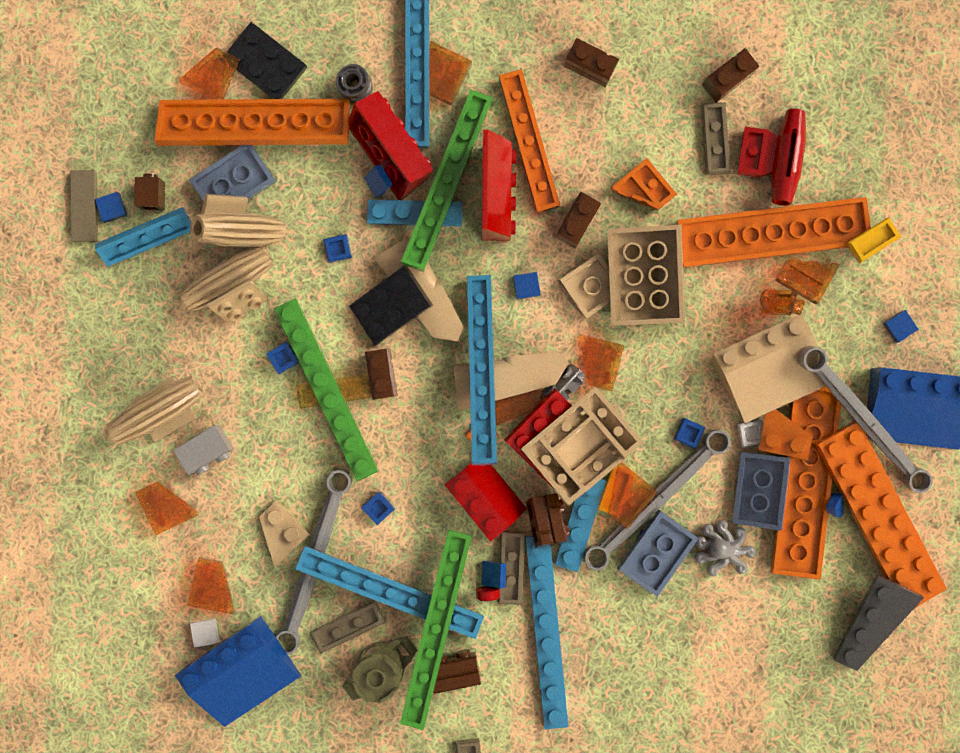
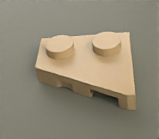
(281, 531)

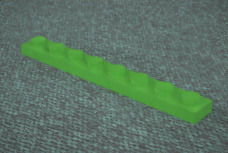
(446, 181)
(326, 389)
(435, 630)

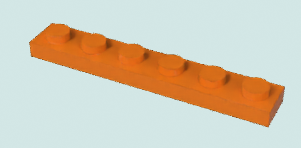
(529, 141)

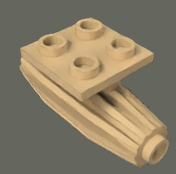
(227, 224)
(229, 285)
(157, 411)

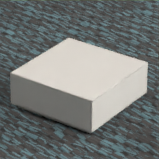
(750, 433)
(204, 632)

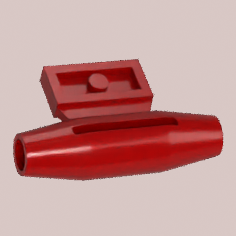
(779, 155)

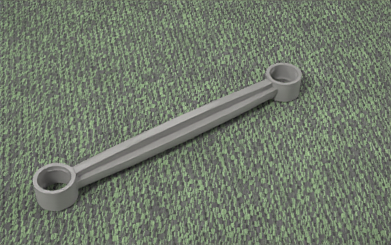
(865, 420)
(665, 492)
(319, 542)

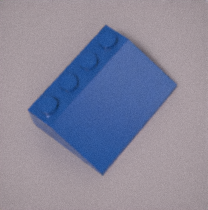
(916, 406)
(239, 673)

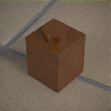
(149, 192)

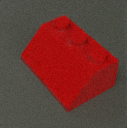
(486, 498)

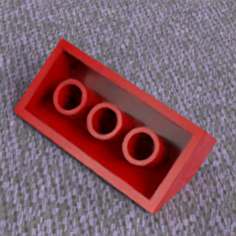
(389, 144)

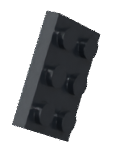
(266, 62)
(391, 305)

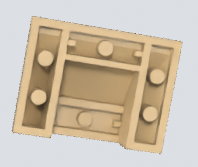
(582, 446)

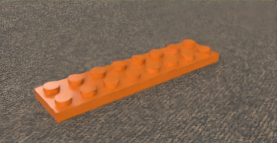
(253, 122)
(773, 232)
(879, 511)
(801, 543)

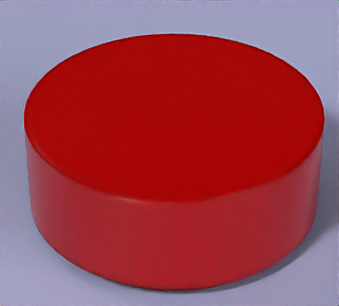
(487, 593)

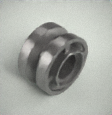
(349, 74)

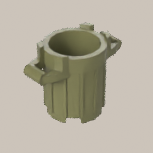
(379, 670)

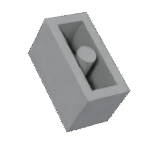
(203, 450)

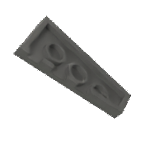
(875, 620)

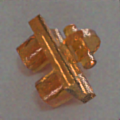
(781, 302)

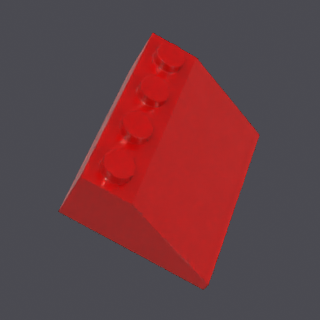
(497, 185)

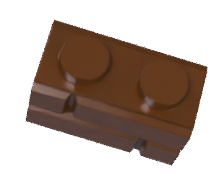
(590, 62)
(730, 75)
(577, 220)
(381, 374)
(547, 520)
(458, 672)

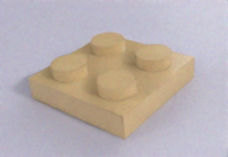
(589, 286)

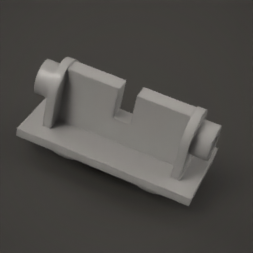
(570, 379)

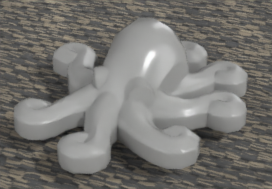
(723, 549)

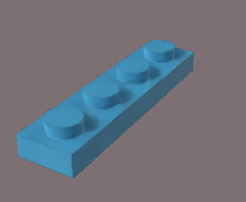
(407, 213)
(144, 237)
(580, 526)

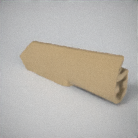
(439, 319)
(514, 375)

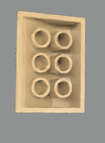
(646, 275)
(765, 368)

